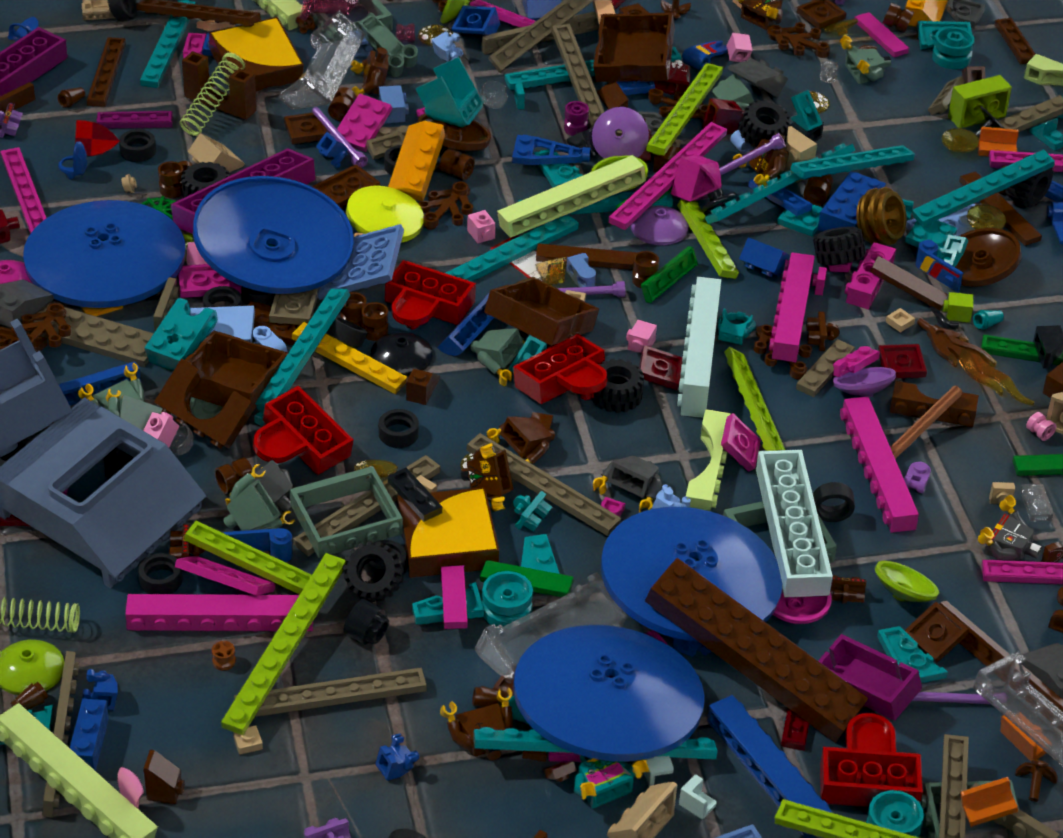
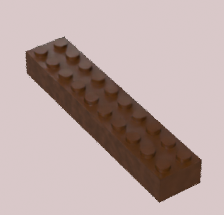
(756, 649)

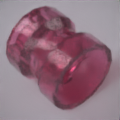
(409, 32)

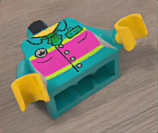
(606, 780)

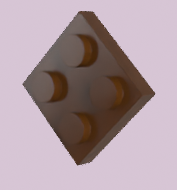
(821, 13)
(304, 128)
(937, 631)

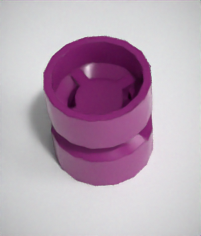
(576, 117)

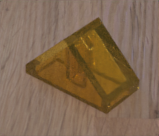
(552, 270)

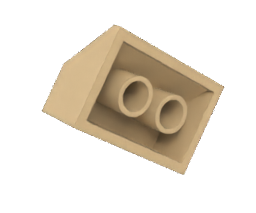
(648, 814)

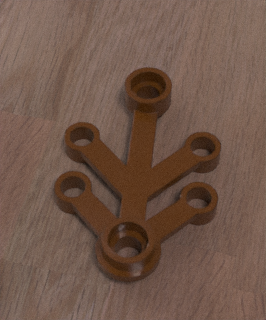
(777, 34)
(656, 96)
(459, 191)
(54, 312)
(797, 369)

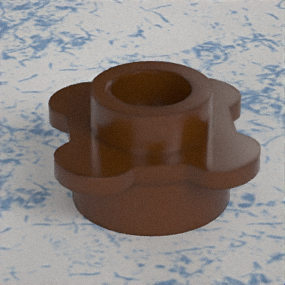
(304, 28)

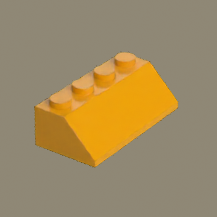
(926, 10)
(417, 159)

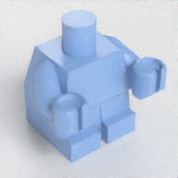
(445, 47)
(666, 498)

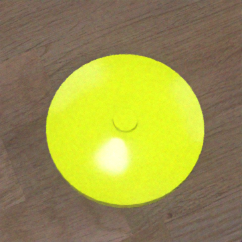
(384, 207)

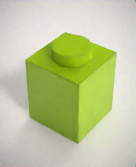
(958, 307)

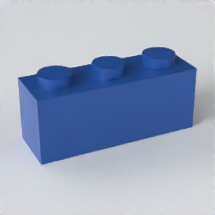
(90, 731)

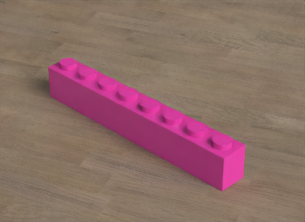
(791, 307)
(879, 465)
(207, 612)

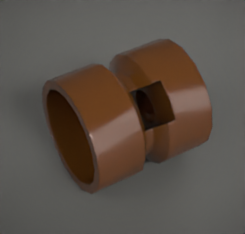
(897, 17)
(341, 103)
(456, 163)
(170, 179)
(818, 189)
(644, 266)
(353, 308)
(375, 320)
(228, 475)

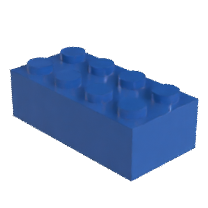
(842, 206)

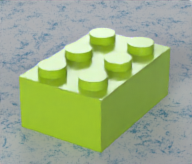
(967, 98)

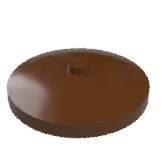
(468, 138)
(988, 256)

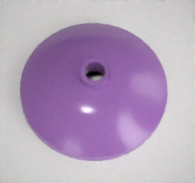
(634, 135)
(660, 226)
(865, 381)

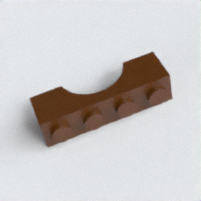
(911, 402)

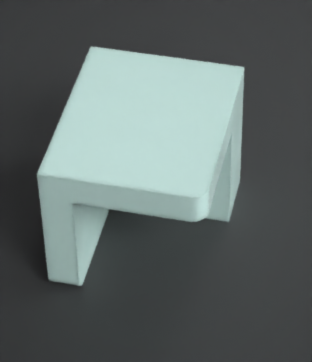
(658, 766)
(694, 799)

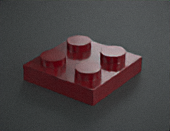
(904, 359)
(661, 367)

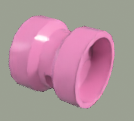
(1043, 428)

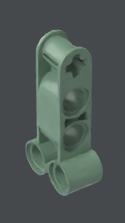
(380, 36)

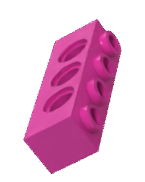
(864, 284)

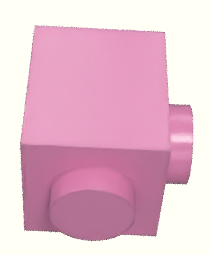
(739, 47)
(481, 226)
(640, 335)
(162, 427)

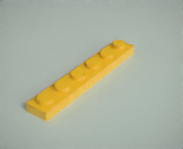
(357, 362)

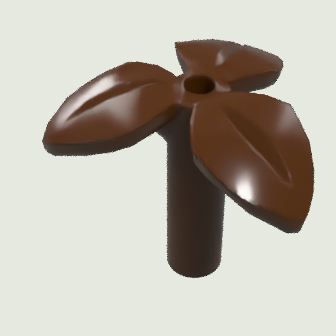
(675, 8)
(1038, 769)

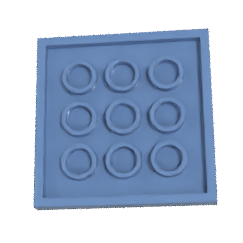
(371, 261)

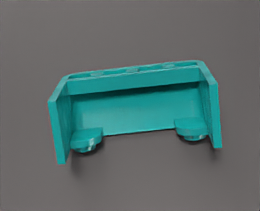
(451, 96)

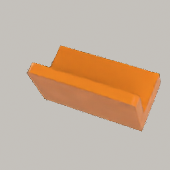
(997, 139)
(1021, 740)
(988, 802)

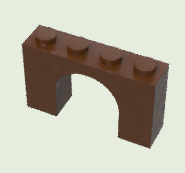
(242, 87)
(221, 428)

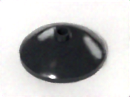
(403, 352)

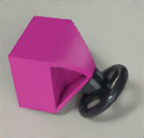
(698, 180)

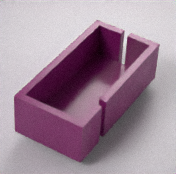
(873, 675)

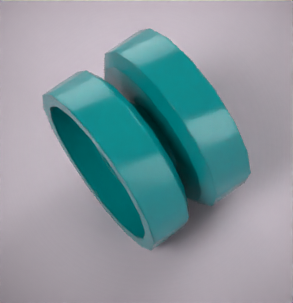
(953, 48)
(506, 598)
(896, 812)

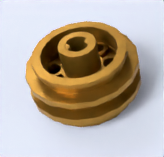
(881, 216)

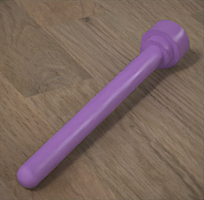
(775, 143)
(356, 156)
(616, 289)
(950, 697)

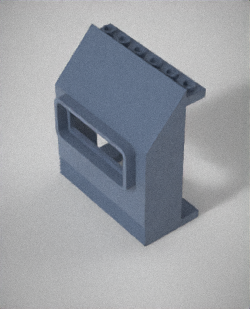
(27, 392)
(123, 516)

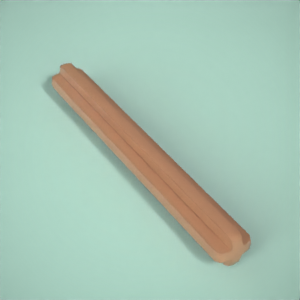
(925, 421)

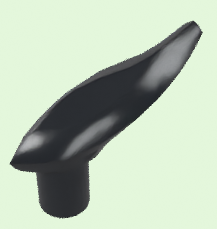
(943, 321)

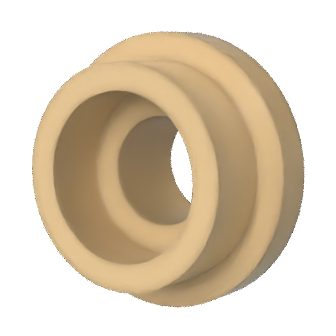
(129, 183)

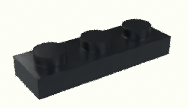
(415, 494)

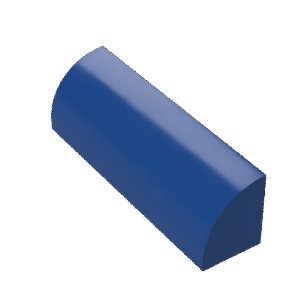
(466, 330)
(99, 381)

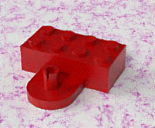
(425, 293)
(562, 368)
(303, 429)
(868, 764)

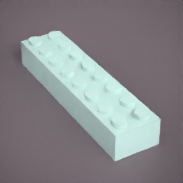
(699, 347)
(793, 523)

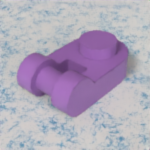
(917, 476)

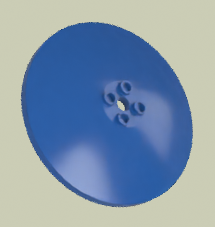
(251, 212)
(81, 270)
(727, 556)
(631, 717)

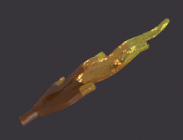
(973, 359)

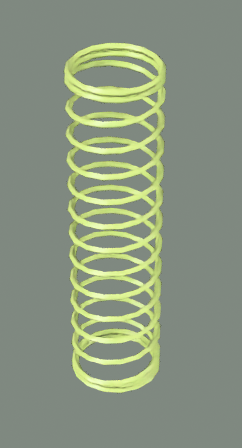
(213, 97)
(72, 626)

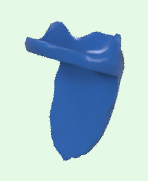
(25, 27)
(79, 162)

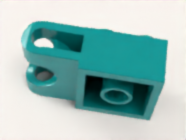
(179, 334)

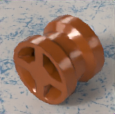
(223, 655)

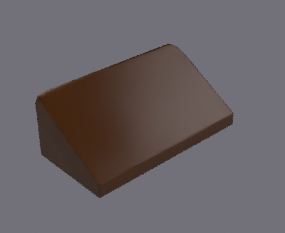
(613, 96)

